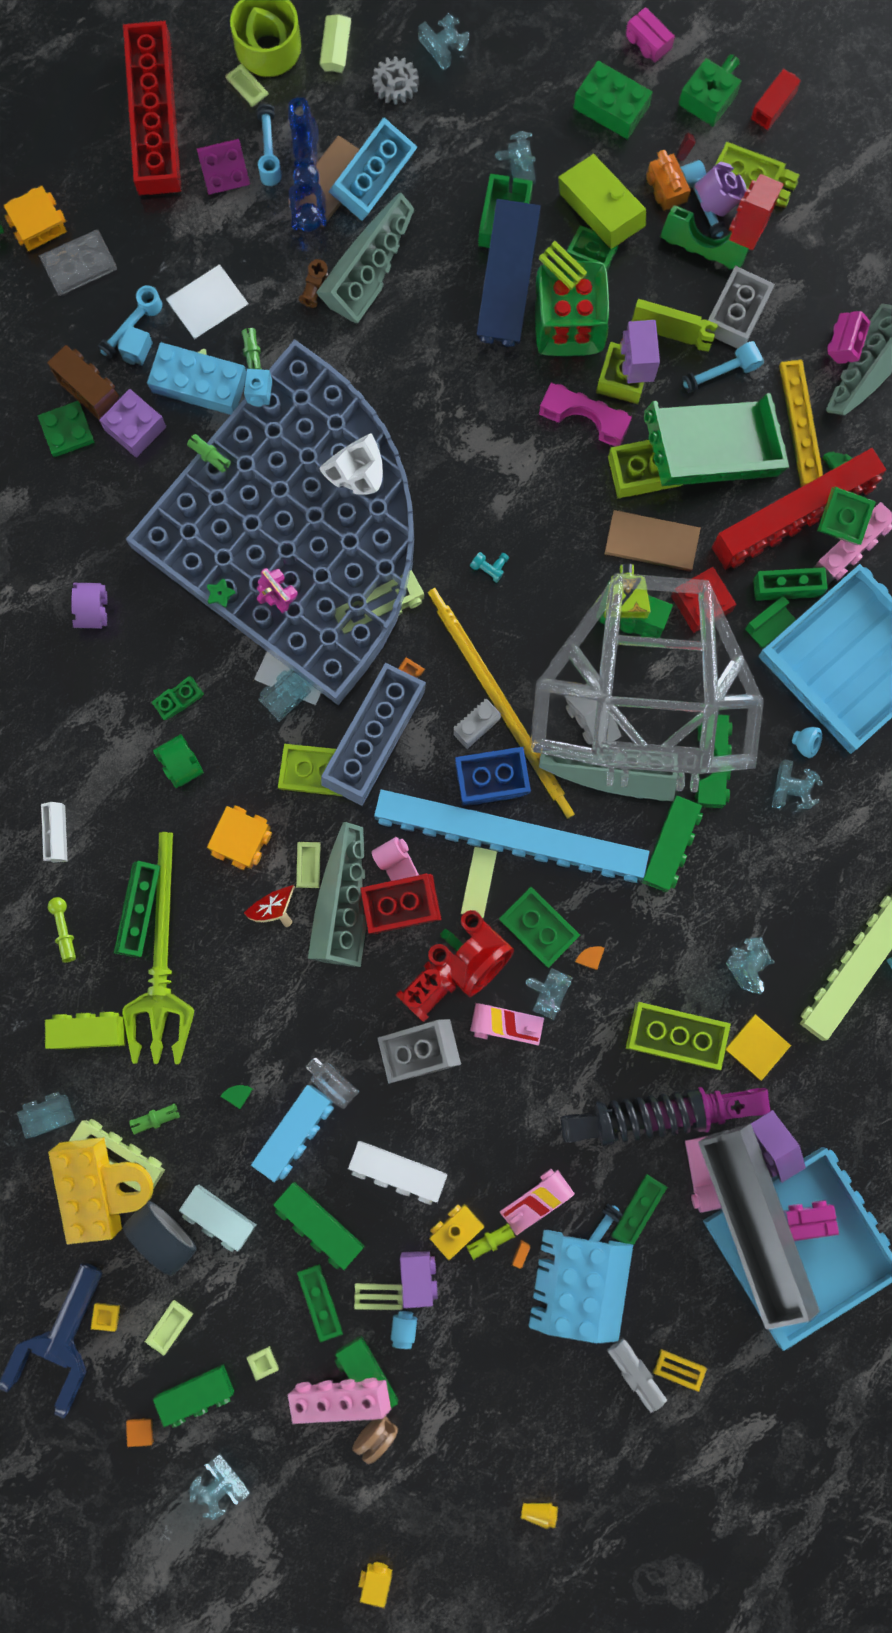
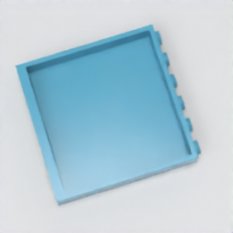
(839, 1267)

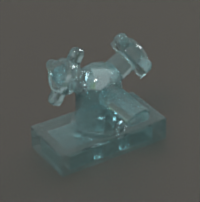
(438, 43)
(520, 157)
(788, 785)
(747, 964)
(551, 992)
(224, 1483)

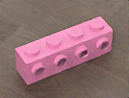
(847, 553)
(339, 1401)

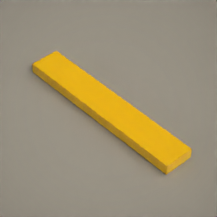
(801, 421)

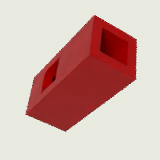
(775, 99)

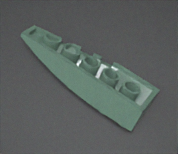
(361, 270)
(873, 366)
(641, 783)
(339, 911)

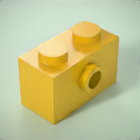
(456, 1231)

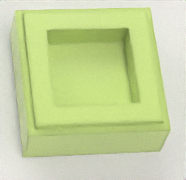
(262, 1363)

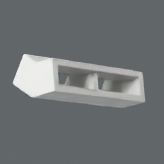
(54, 832)

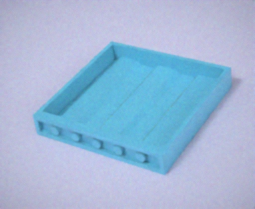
(841, 658)

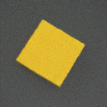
(757, 1047)

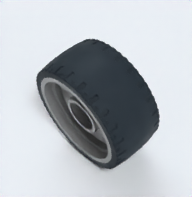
(159, 1238)

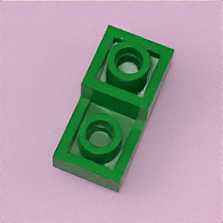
(178, 698)

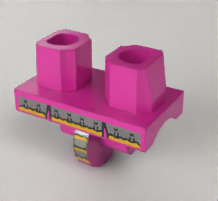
(272, 592)

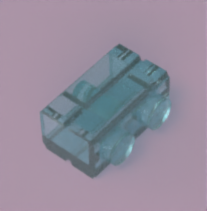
(284, 694)
(46, 1116)

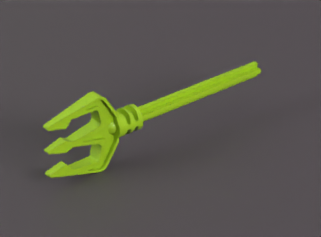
(158, 999)

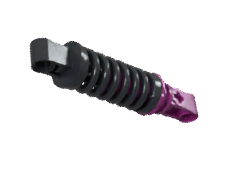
(684, 1111)

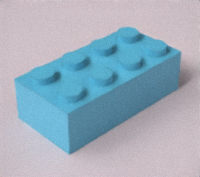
(373, 169)
(197, 378)
(292, 1133)

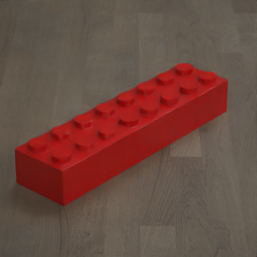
(152, 108)
(795, 510)

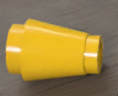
(540, 1514)

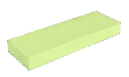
(479, 880)

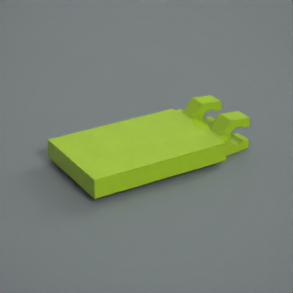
(752, 164)
(676, 324)
(303, 769)

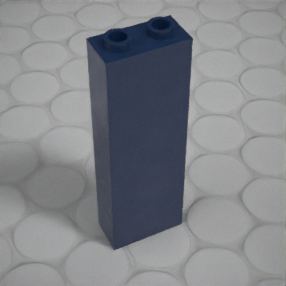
(508, 272)

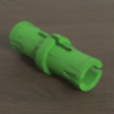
(251, 349)
(208, 453)
(154, 1119)

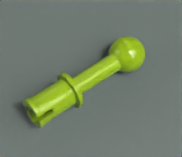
(57, 907)

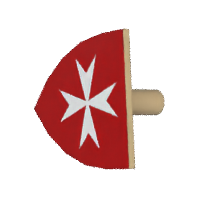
(272, 907)

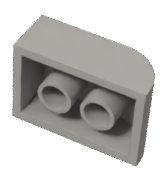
(740, 307)

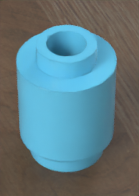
(403, 1330)

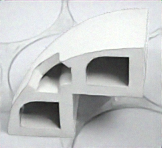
(356, 467)

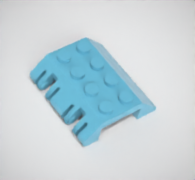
(581, 1288)

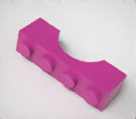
(562, 403)

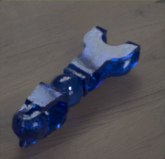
(306, 175)

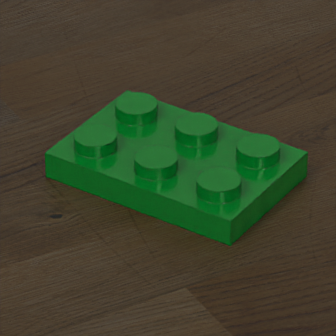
(539, 927)

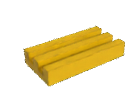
(660, 1362)

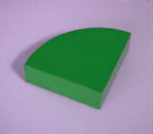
(834, 459)
(450, 938)
(237, 1095)

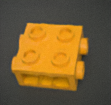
(35, 218)
(239, 838)

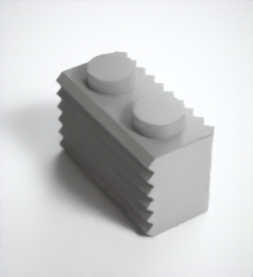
(476, 723)

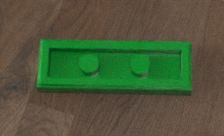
(639, 1210)
(320, 1303)

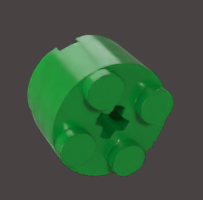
(178, 761)

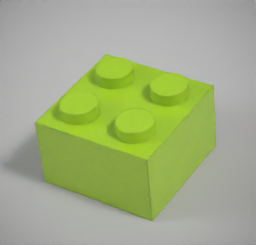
(612, 380)

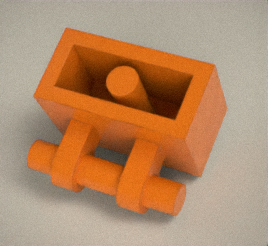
(668, 181)

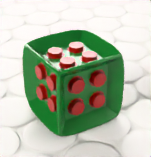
(573, 319)

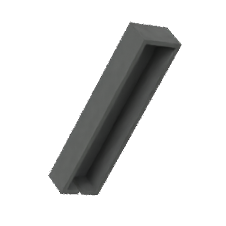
(759, 1227)

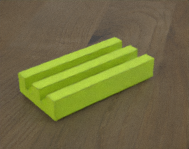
(574, 264)

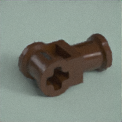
(316, 276)

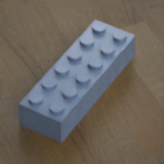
(373, 734)

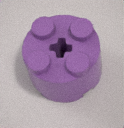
(720, 189)
(88, 605)

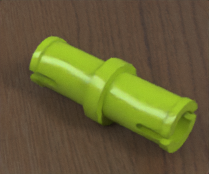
(490, 1241)

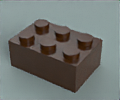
(83, 381)

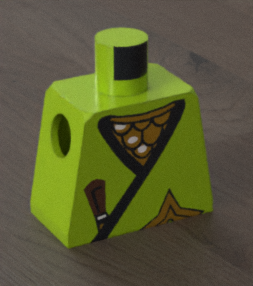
(634, 601)

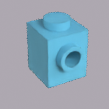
(134, 345)
(258, 387)

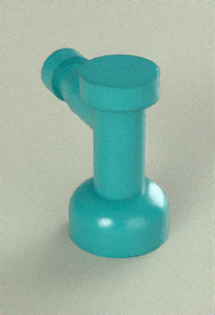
(493, 570)

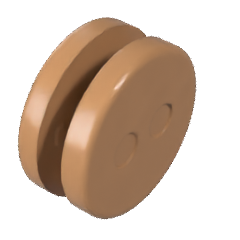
(375, 1439)

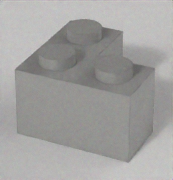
(584, 712)

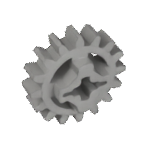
(395, 80)

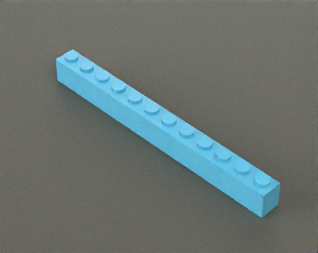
(511, 835)

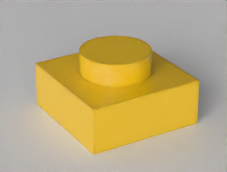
(105, 1317)

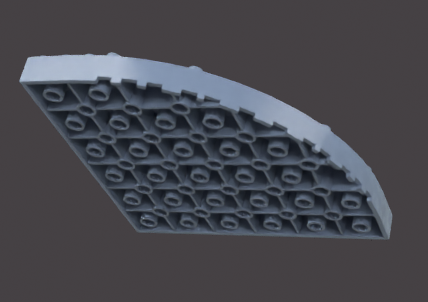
(287, 516)

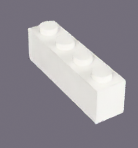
(398, 1172)

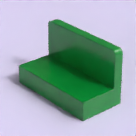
(770, 623)

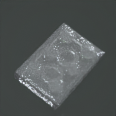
(78, 262)

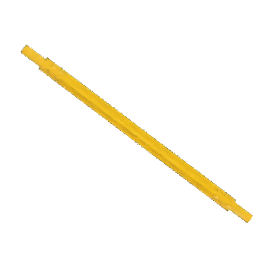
(499, 700)

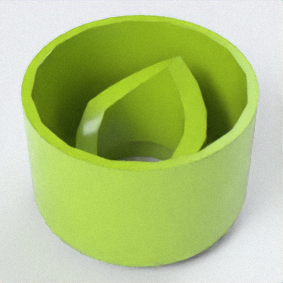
(260, 18)

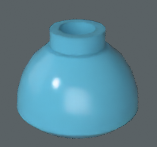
(808, 741)

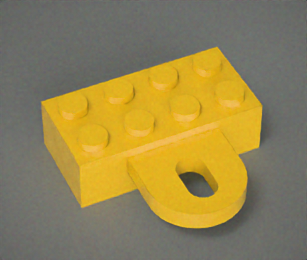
(91, 1191)

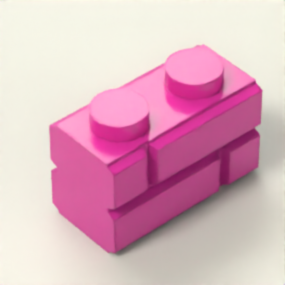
(649, 35)
(849, 337)
(811, 1221)

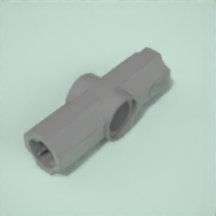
(637, 1375)

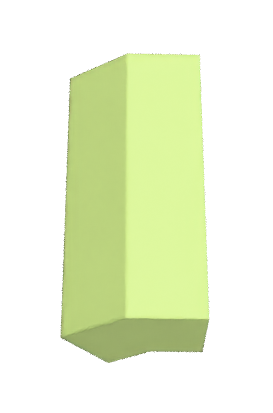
(335, 43)

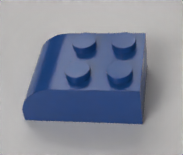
(492, 776)

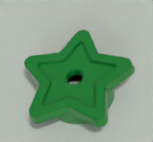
(219, 599)

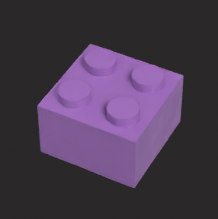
(640, 351)
(133, 423)
(778, 1147)
(417, 1279)

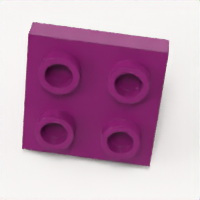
(223, 166)

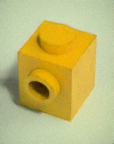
(375, 1584)

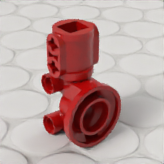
(469, 969)

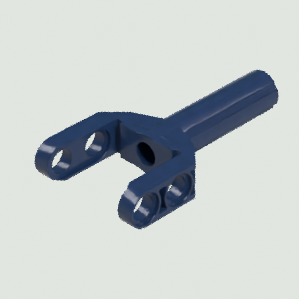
(58, 1343)

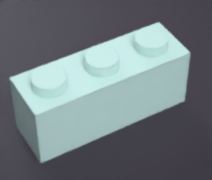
(217, 1218)

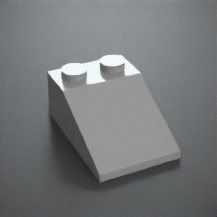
(419, 1050)

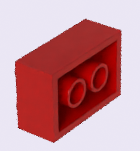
(754, 211)
(400, 903)

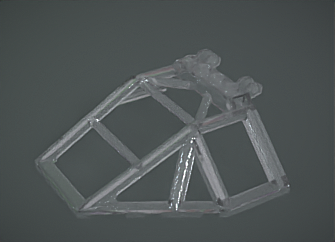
(599, 688)

